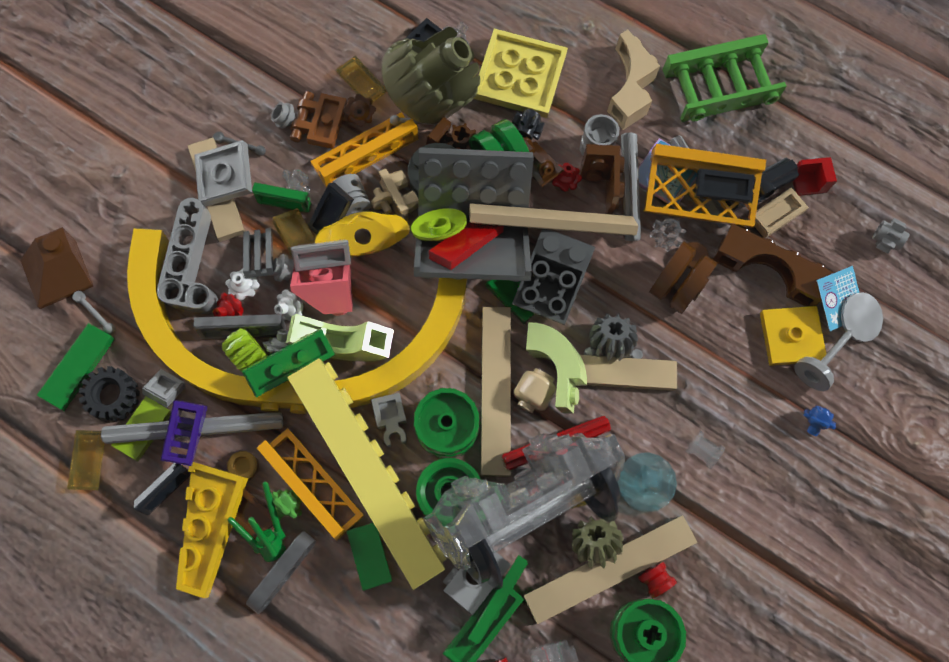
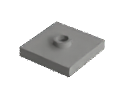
(223, 173)

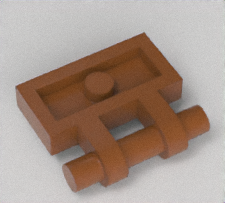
(325, 122)

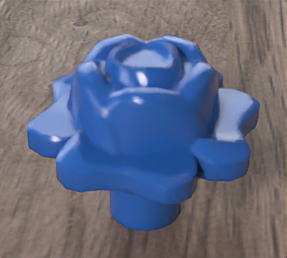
(819, 419)

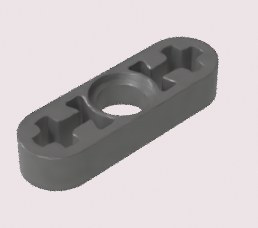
(280, 572)

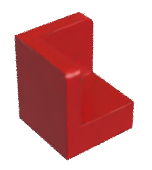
(814, 176)

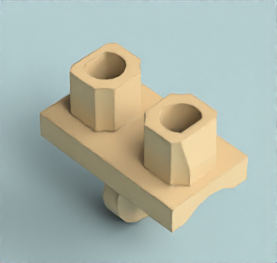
(391, 185)

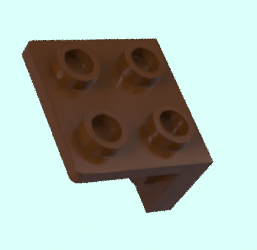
(605, 163)

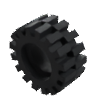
(94, 386)

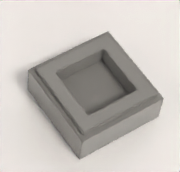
(163, 388)

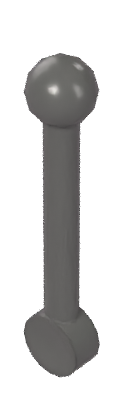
(220, 138)

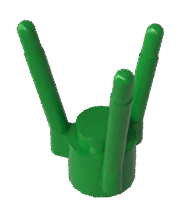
(267, 542)

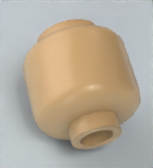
(535, 390)

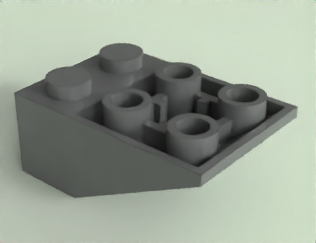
(556, 276)

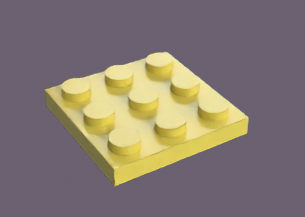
(520, 72)

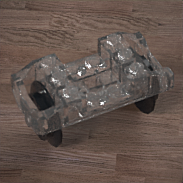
(486, 516)

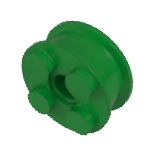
(436, 477)

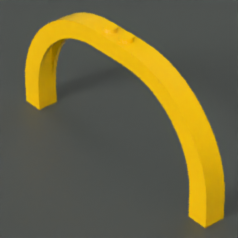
(143, 275)

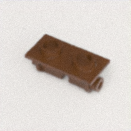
(544, 166)

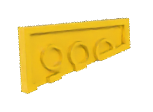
(211, 501)

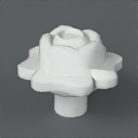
(241, 286)
(288, 305)

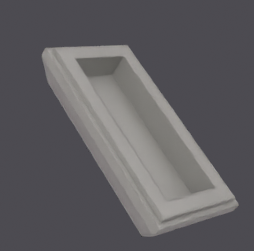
(321, 255)

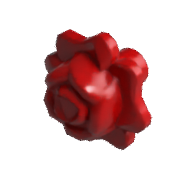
(568, 178)
(228, 306)

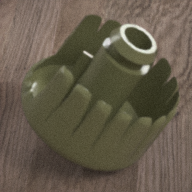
(430, 76)

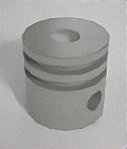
(356, 191)

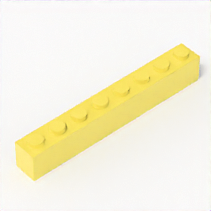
(367, 474)

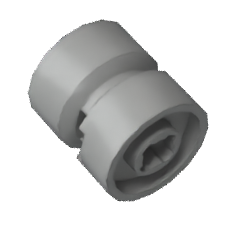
(599, 130)

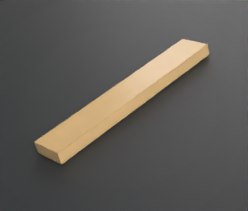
(552, 219)
(495, 390)
(588, 581)

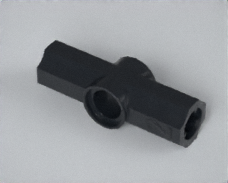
(772, 179)

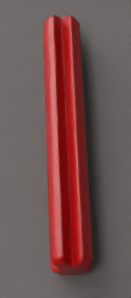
(589, 429)

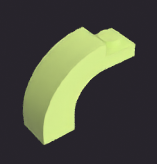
(349, 343)

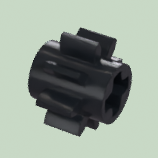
(528, 124)

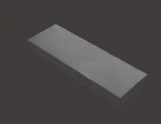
(224, 326)

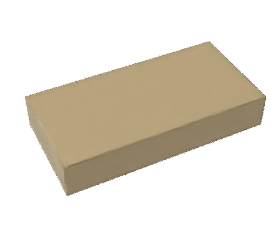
(779, 212)

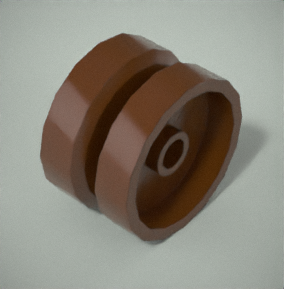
(685, 279)

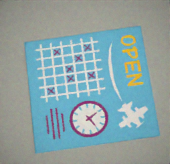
(834, 291)

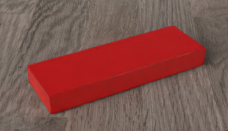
(463, 244)

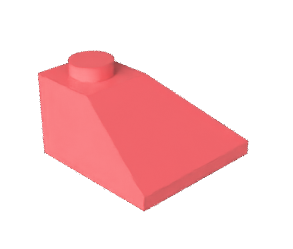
(325, 289)

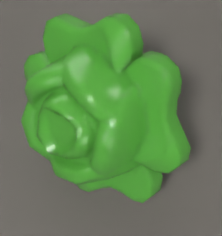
(287, 503)

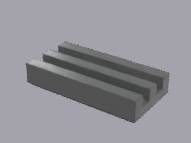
(257, 237)

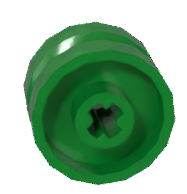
(502, 137)
(458, 410)
(665, 627)

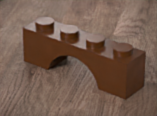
(800, 275)

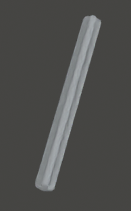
(211, 426)

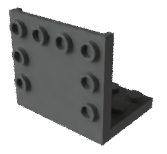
(476, 177)

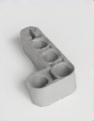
(189, 253)

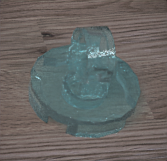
(647, 482)

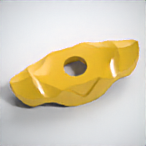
(384, 231)

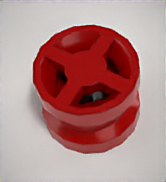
(657, 579)

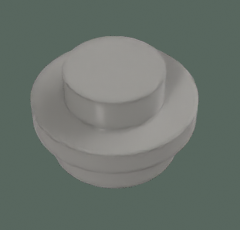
(283, 114)
(283, 268)

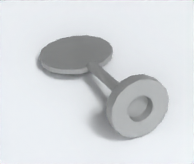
(861, 321)

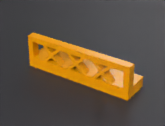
(367, 153)
(302, 491)

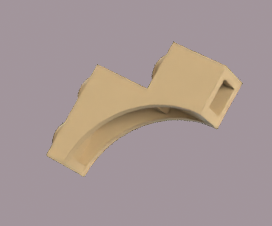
(641, 69)

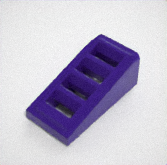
(175, 419)

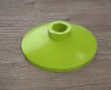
(439, 224)

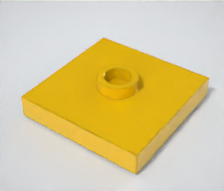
(792, 334)

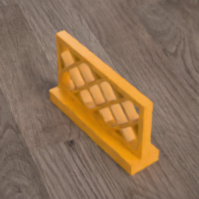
(693, 160)

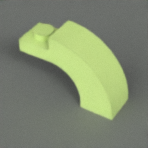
(571, 371)

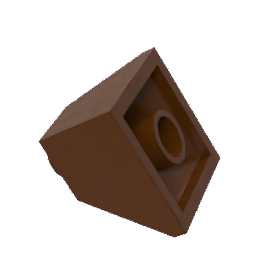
(55, 268)

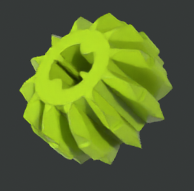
(243, 349)

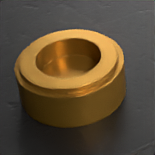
(243, 464)

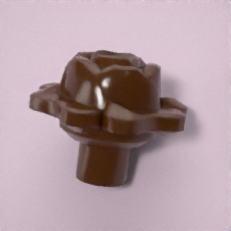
(359, 110)

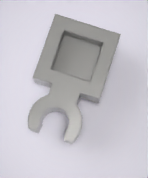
(388, 415)

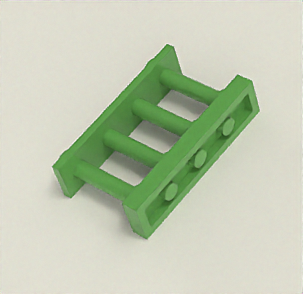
(724, 55)

